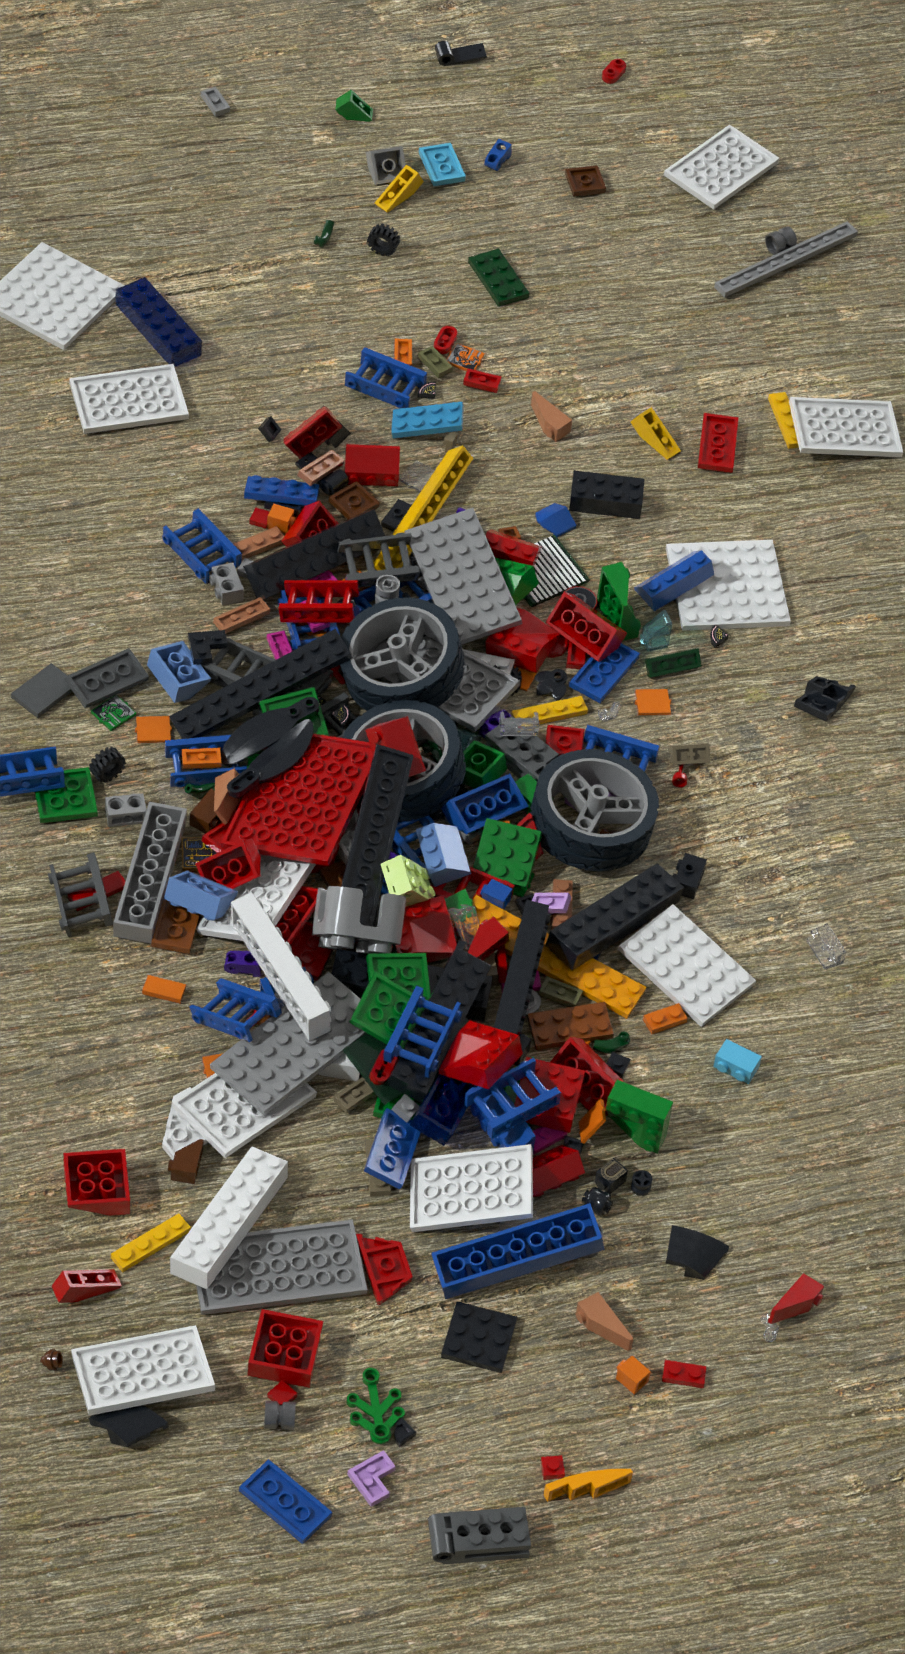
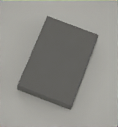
(42, 690)

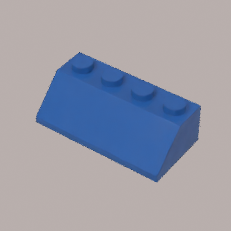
(675, 579)
(489, 801)
(516, 1136)

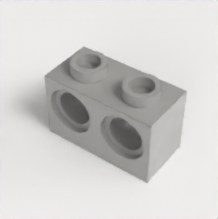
(226, 584)
(125, 809)

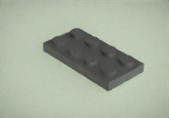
(107, 678)

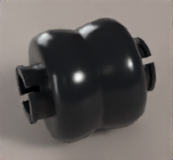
(599, 1201)

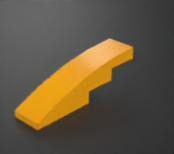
(592, 1482)

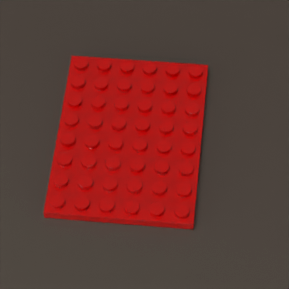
(307, 806)

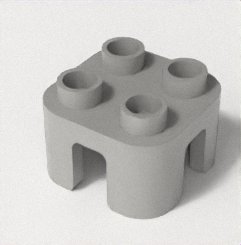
(339, 921)

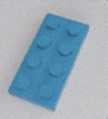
(427, 420)

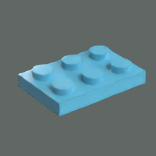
(442, 164)

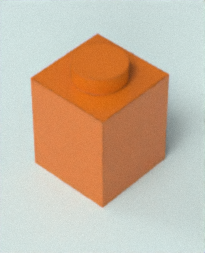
(280, 517)
(632, 1374)

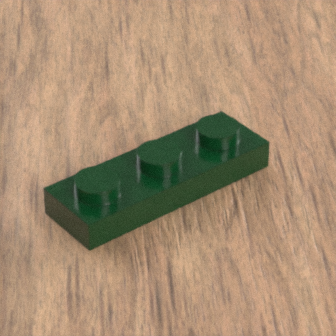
(673, 662)

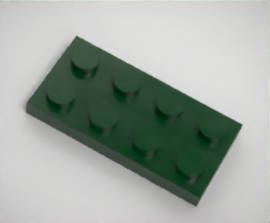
(498, 277)

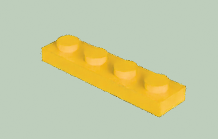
(781, 409)
(554, 710)
(150, 1242)

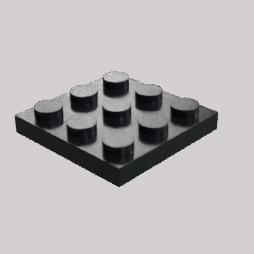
(479, 1337)

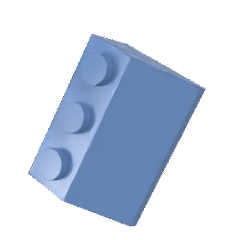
(176, 672)
(443, 853)
(199, 895)

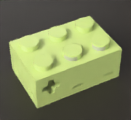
(407, 879)

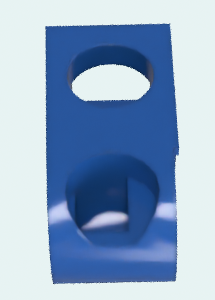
(497, 155)

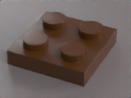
(585, 181)
(353, 500)

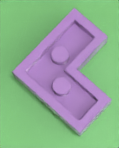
(557, 901)
(367, 1477)

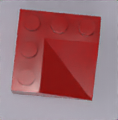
(524, 643)
(428, 930)
(481, 1054)
(569, 1083)
(97, 1181)
(285, 1348)

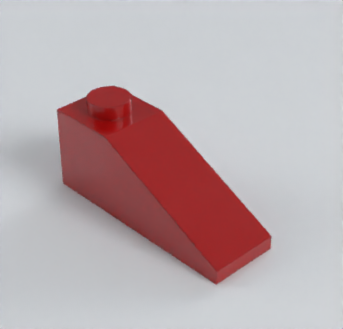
(488, 938)
(83, 1284)
(798, 1299)

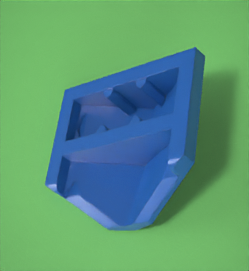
(556, 519)

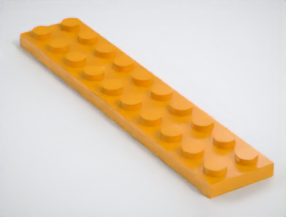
(593, 977)

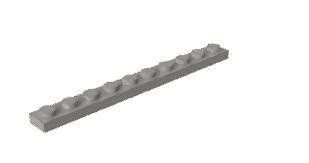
(785, 259)

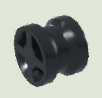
(641, 1182)

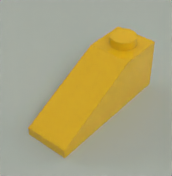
(400, 189)
(655, 433)

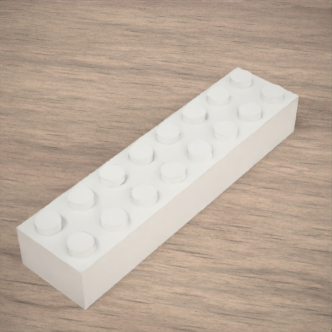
(281, 966)
(228, 1217)

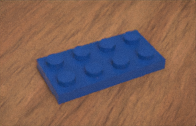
(280, 490)
(599, 678)
(392, 1149)
(285, 1501)

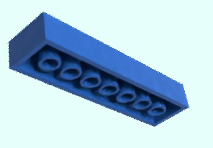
(518, 1251)

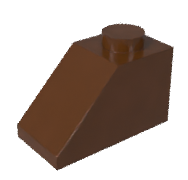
(203, 815)
(186, 1163)

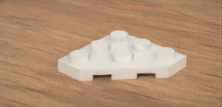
(178, 1131)

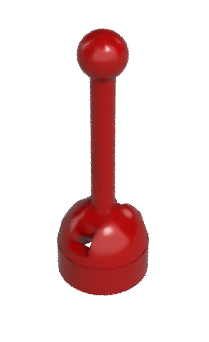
(682, 782)

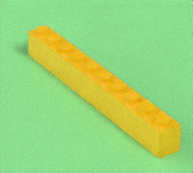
(430, 499)

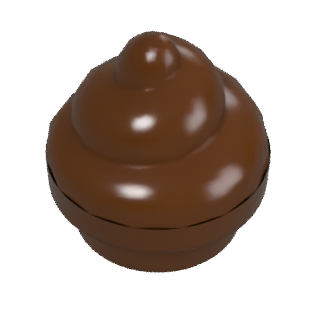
(52, 1359)

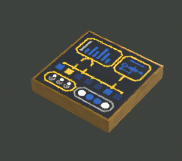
(194, 851)

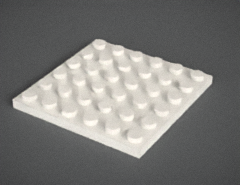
(55, 295)
(742, 591)

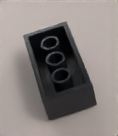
(606, 494)

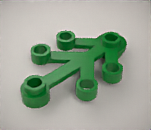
(375, 1410)

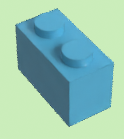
(737, 1061)

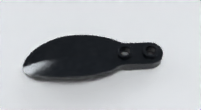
(265, 730)
(274, 760)

